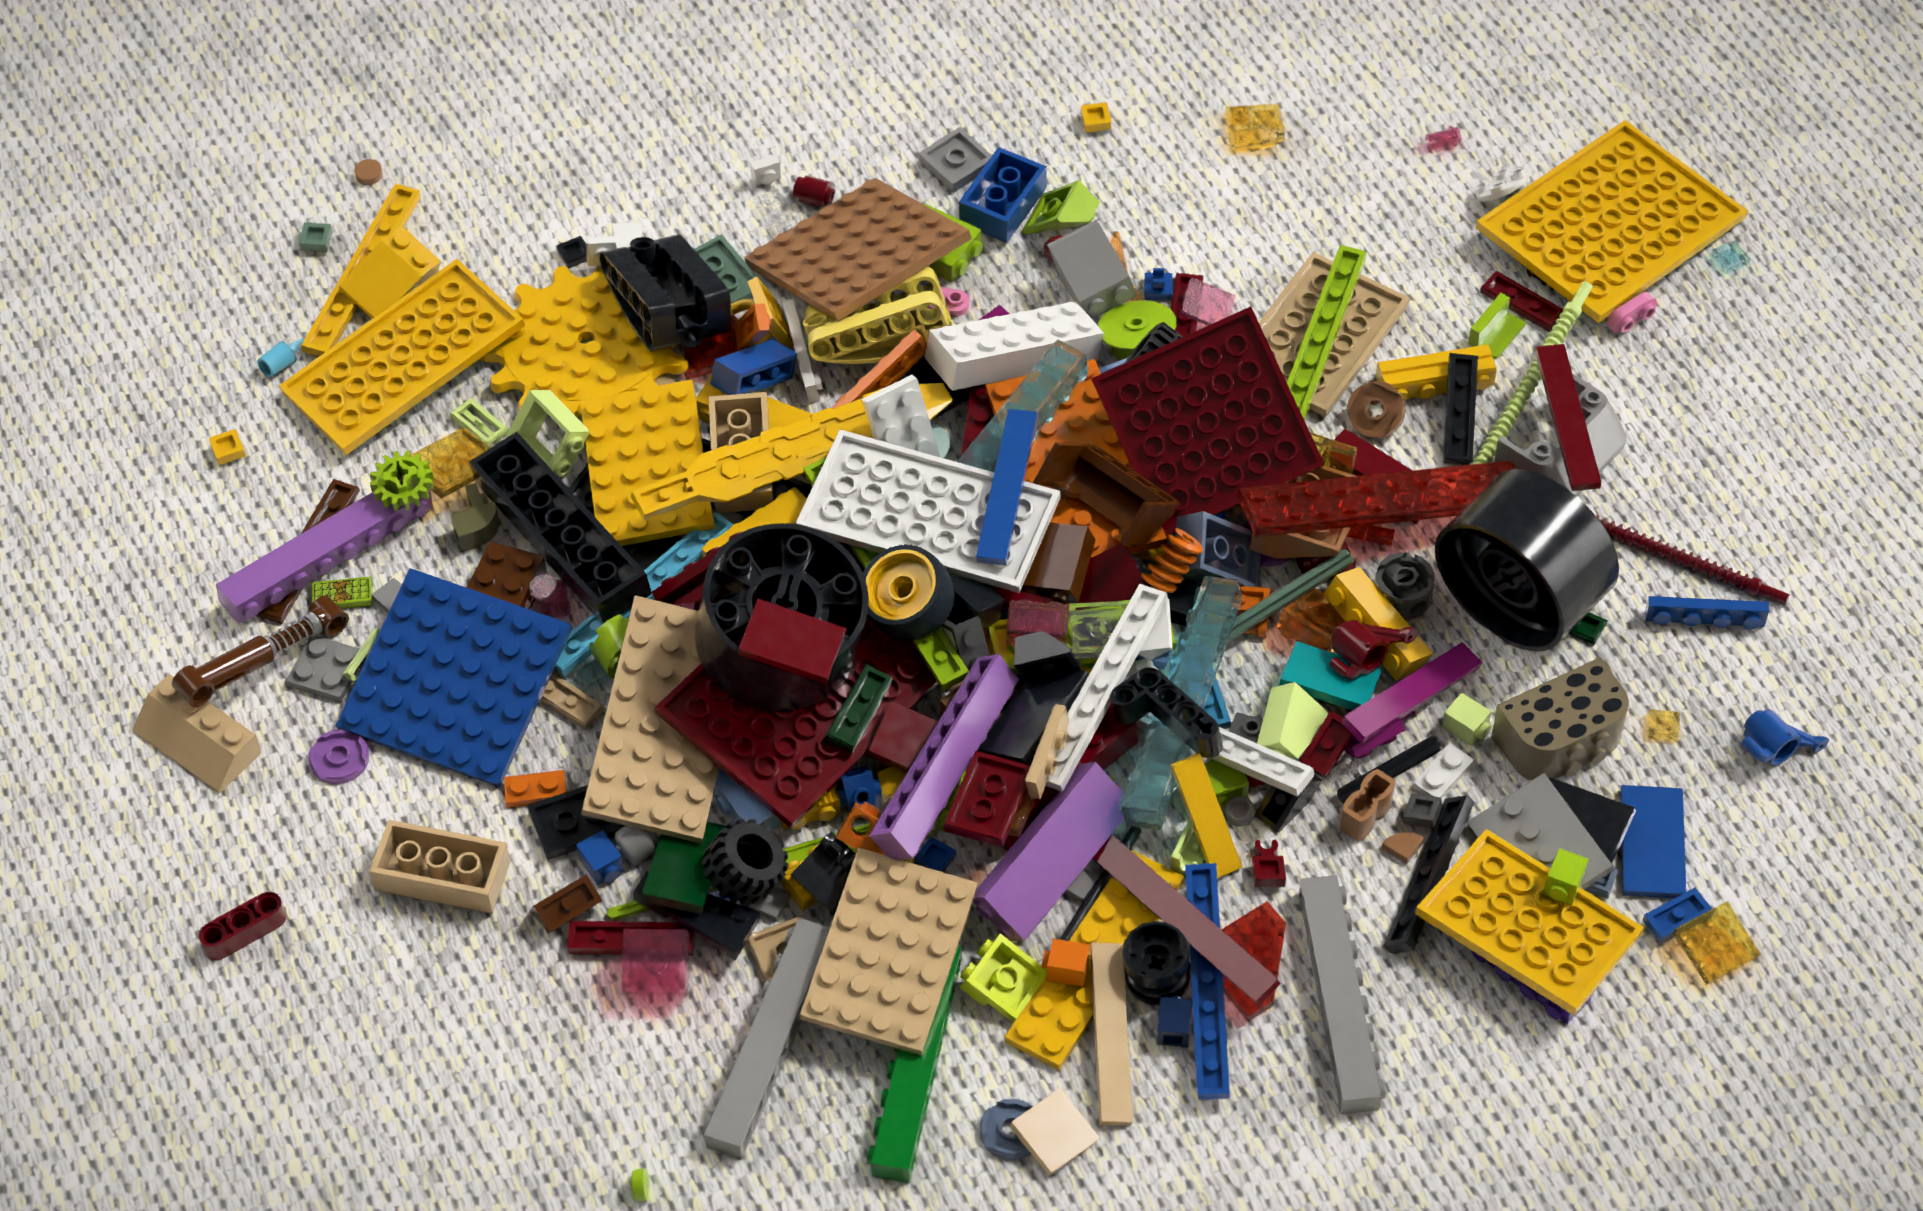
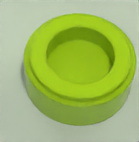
(640, 1184)

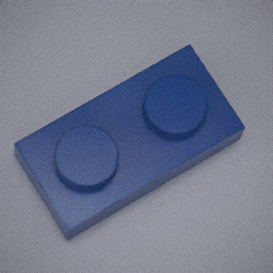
(1674, 913)

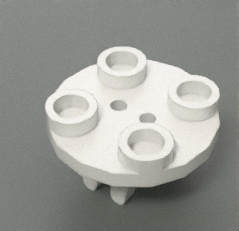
(1502, 184)

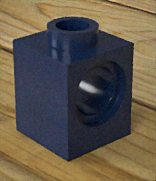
(1174, 1021)

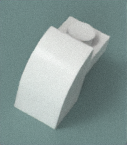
(621, 237)

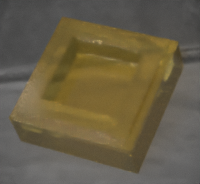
(1663, 725)

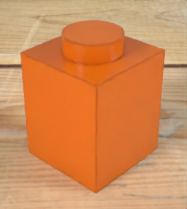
(1067, 962)

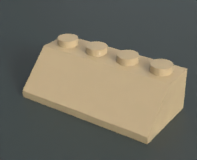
(196, 737)

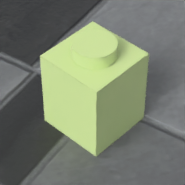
(1467, 720)

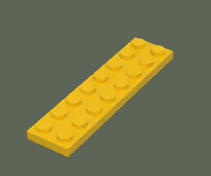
(1062, 1012)

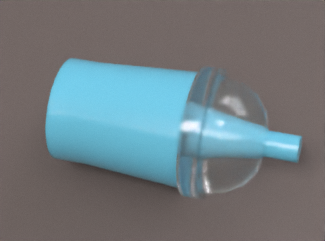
(280, 356)

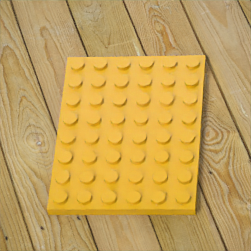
(1612, 219)

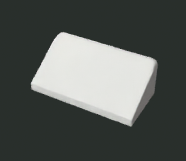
(1160, 637)

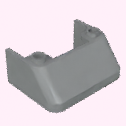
(1604, 432)

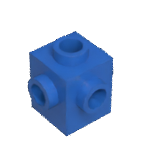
(858, 787)

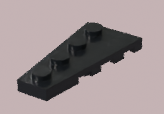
(720, 923)

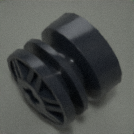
(1152, 948)

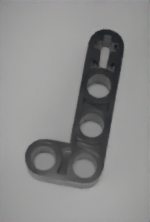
(1155, 693)

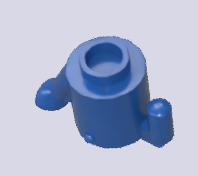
(1775, 741)

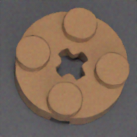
(1370, 394)

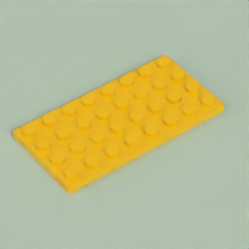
(401, 356)

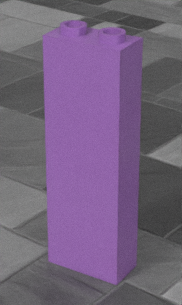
(1050, 853)

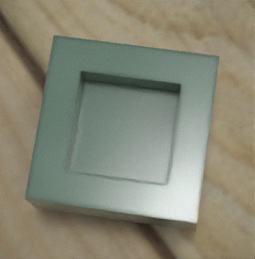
(315, 237)

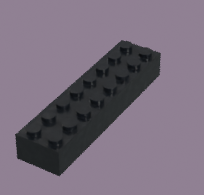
(560, 527)

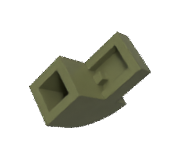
(479, 523)

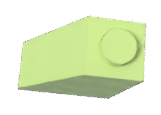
(1290, 720)

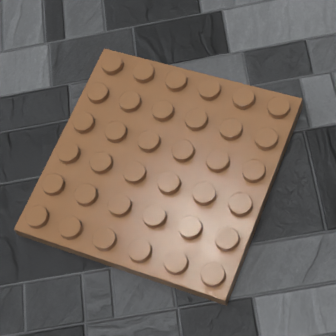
(857, 248)

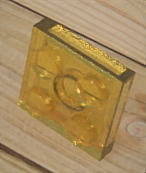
(1716, 943)

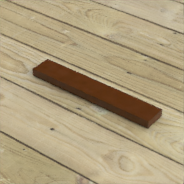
(336, 498)

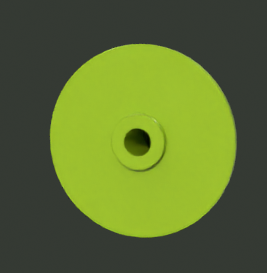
(1130, 322)

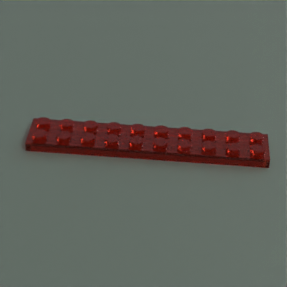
(1365, 498)

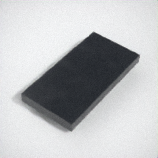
(1022, 723)

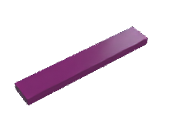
(1411, 692)

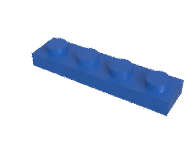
(1706, 611)

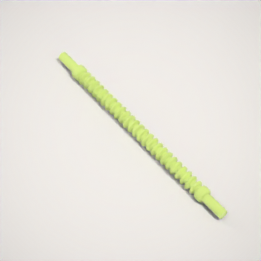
(1531, 380)

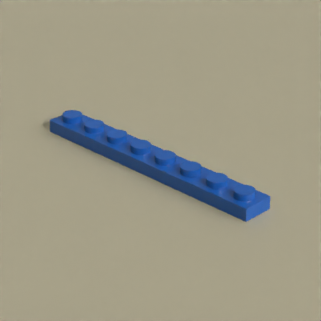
(1208, 993)

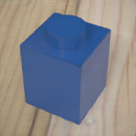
(600, 858)

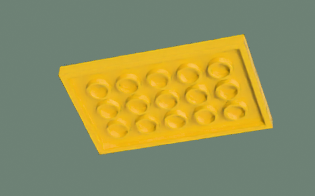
(635, 443)
(1499, 911)

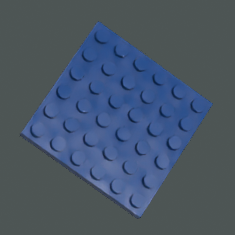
(454, 677)

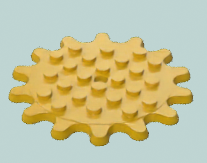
(549, 350)

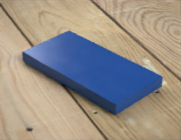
(1654, 842)

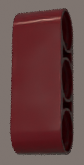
(249, 913)

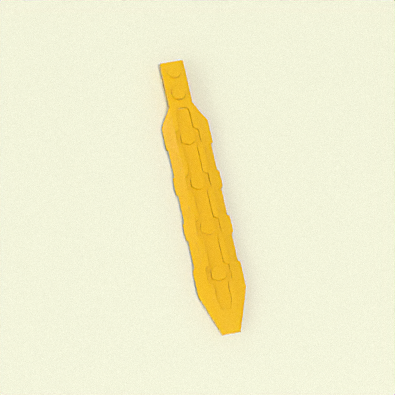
(771, 456)

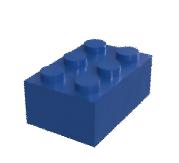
(1003, 194)

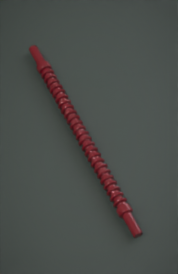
(1753, 586)

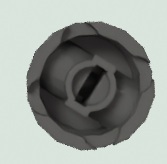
(1406, 583)

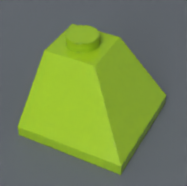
(1062, 209)

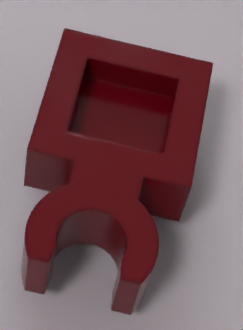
(1268, 867)

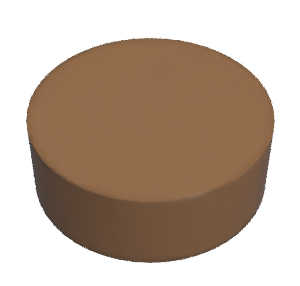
(368, 171)

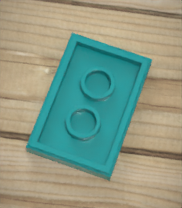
(1311, 671)

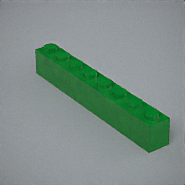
(909, 1096)

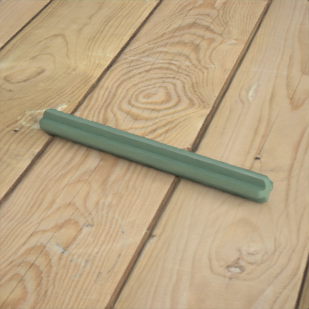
(1290, 593)

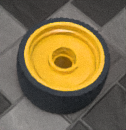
(908, 592)

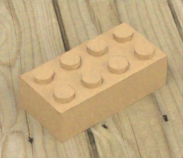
(733, 421)
(440, 866)

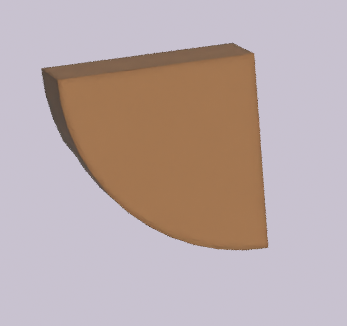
(1403, 845)

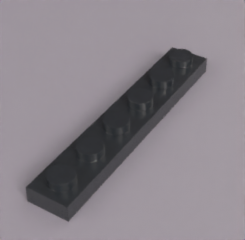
(1428, 872)

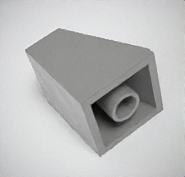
(1091, 269)

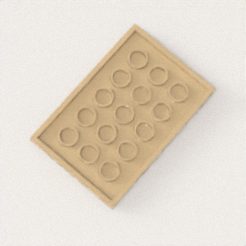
(1365, 325)
(889, 951)

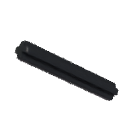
(1396, 765)

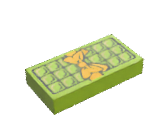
(345, 592)

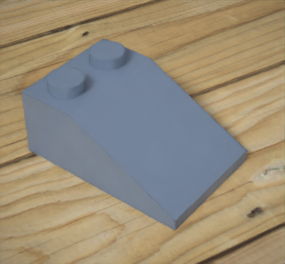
(1224, 549)

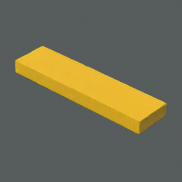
(1205, 814)

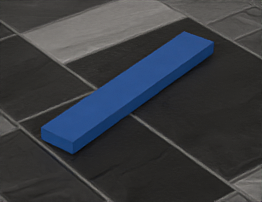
(1007, 487)

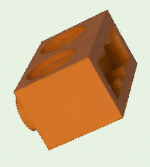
(860, 839)

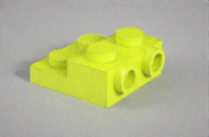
(1003, 977)

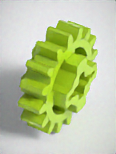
(387, 480)

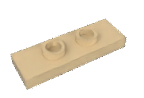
(1045, 758)

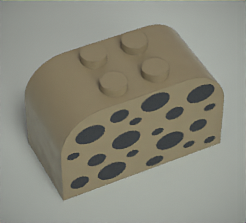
(1563, 722)

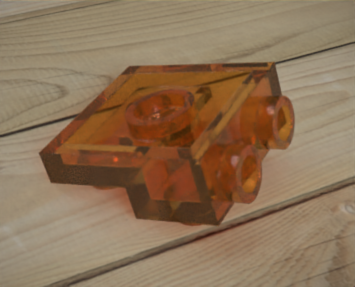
(1310, 620)

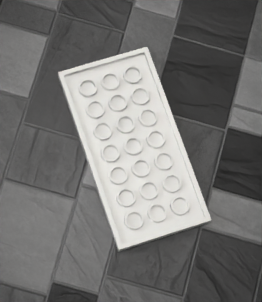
(899, 496)

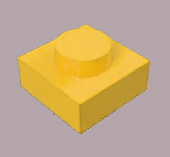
(1095, 117)
(227, 447)

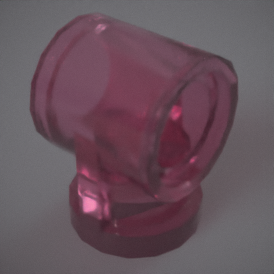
(551, 595)

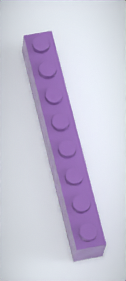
(313, 554)
(944, 758)

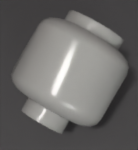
(635, 844)

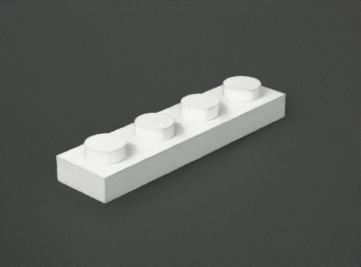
(811, 381)

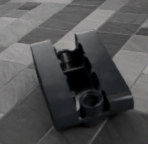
(667, 292)

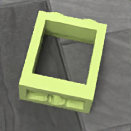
(536, 408)

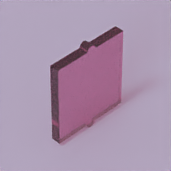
(1206, 303)

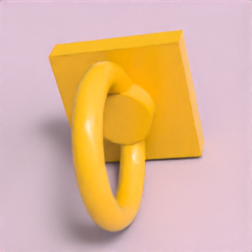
(778, 325)

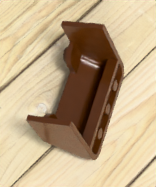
(1109, 488)

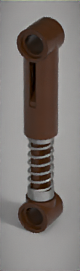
(200, 683)

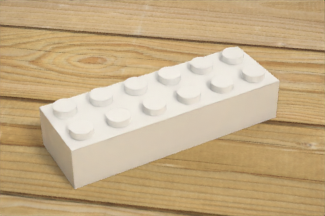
(1008, 344)

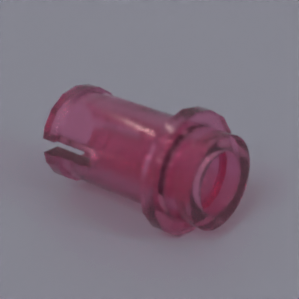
(1444, 138)

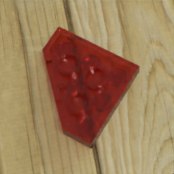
(1262, 936)

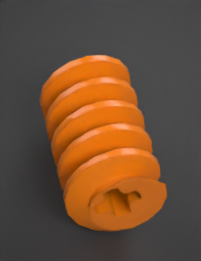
(1173, 562)

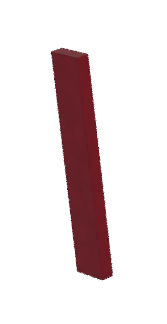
(1568, 417)

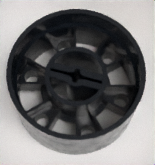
(1530, 549)
(780, 567)

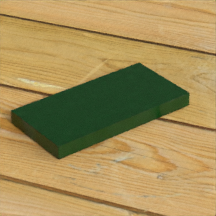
(678, 874)

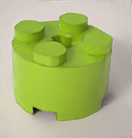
(609, 644)

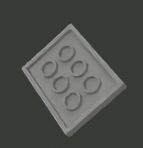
(1540, 824)

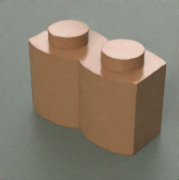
(1367, 804)

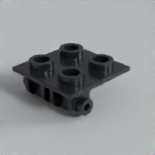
(826, 871)

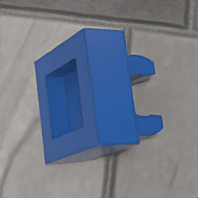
(1158, 285)

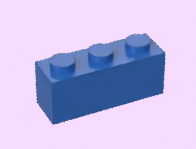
(753, 368)

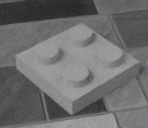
(955, 158)
(322, 668)

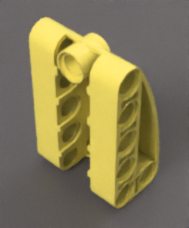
(878, 326)

